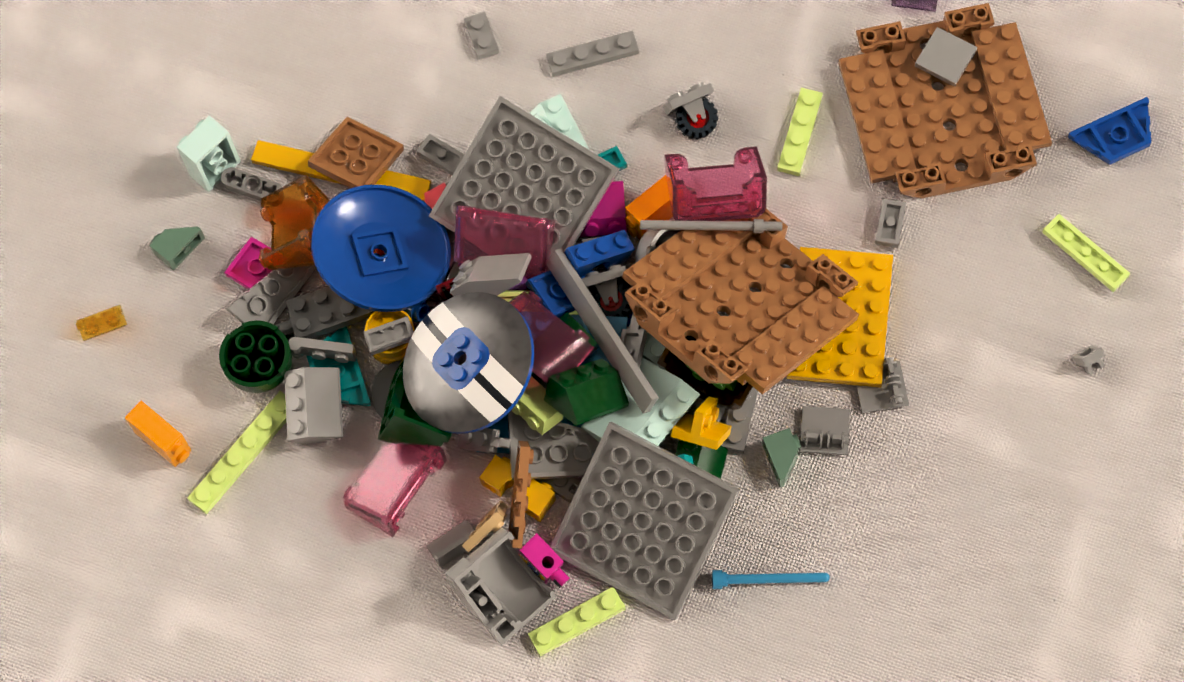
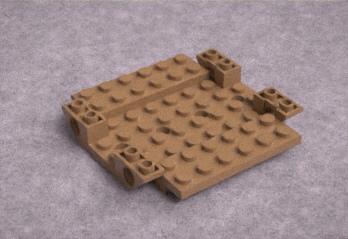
(904, 117)
(767, 331)

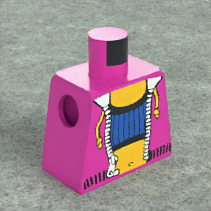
(537, 552)

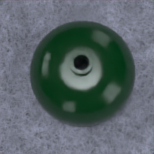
(255, 356)

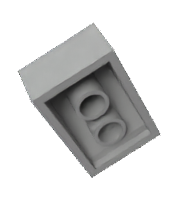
(490, 274)

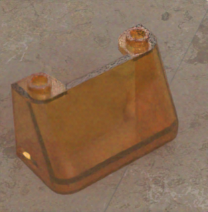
(292, 216)

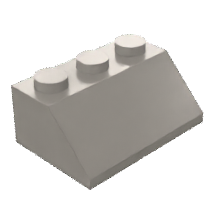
(313, 405)

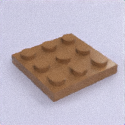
(355, 154)

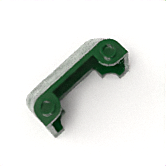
(400, 421)

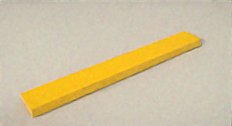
(296, 161)

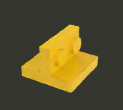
(702, 426)

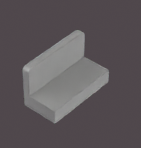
(450, 544)

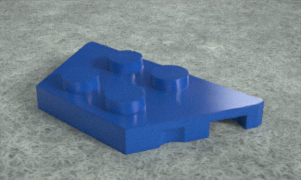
(1116, 133)

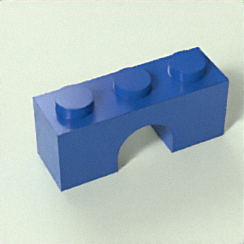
(609, 250)

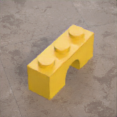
(498, 479)

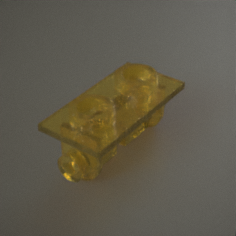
(101, 322)

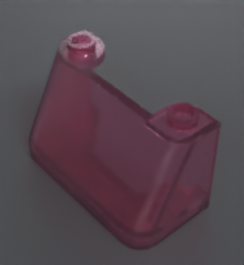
(719, 190)
(501, 233)
(555, 343)
(392, 483)

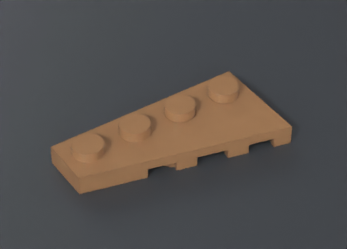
(519, 499)

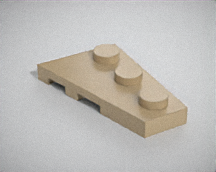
(490, 522)

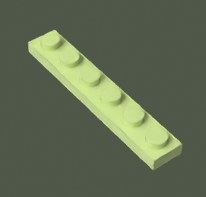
(240, 455)

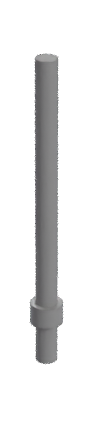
(756, 225)

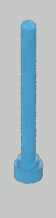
(722, 579)

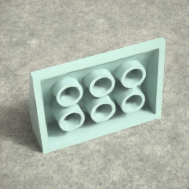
(673, 403)

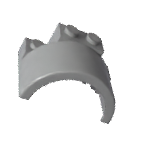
(498, 581)

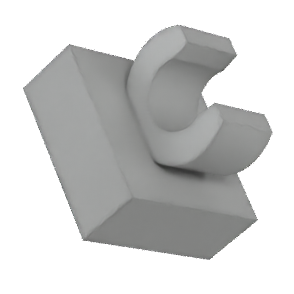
(1089, 356)

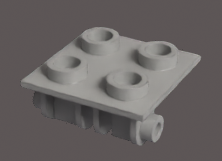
(892, 393)
(825, 430)

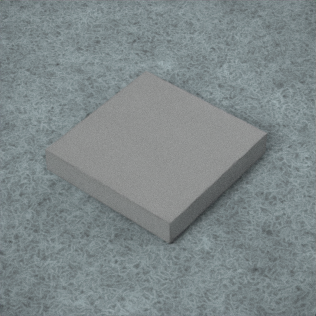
(945, 56)

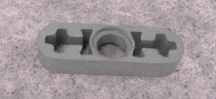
(246, 178)

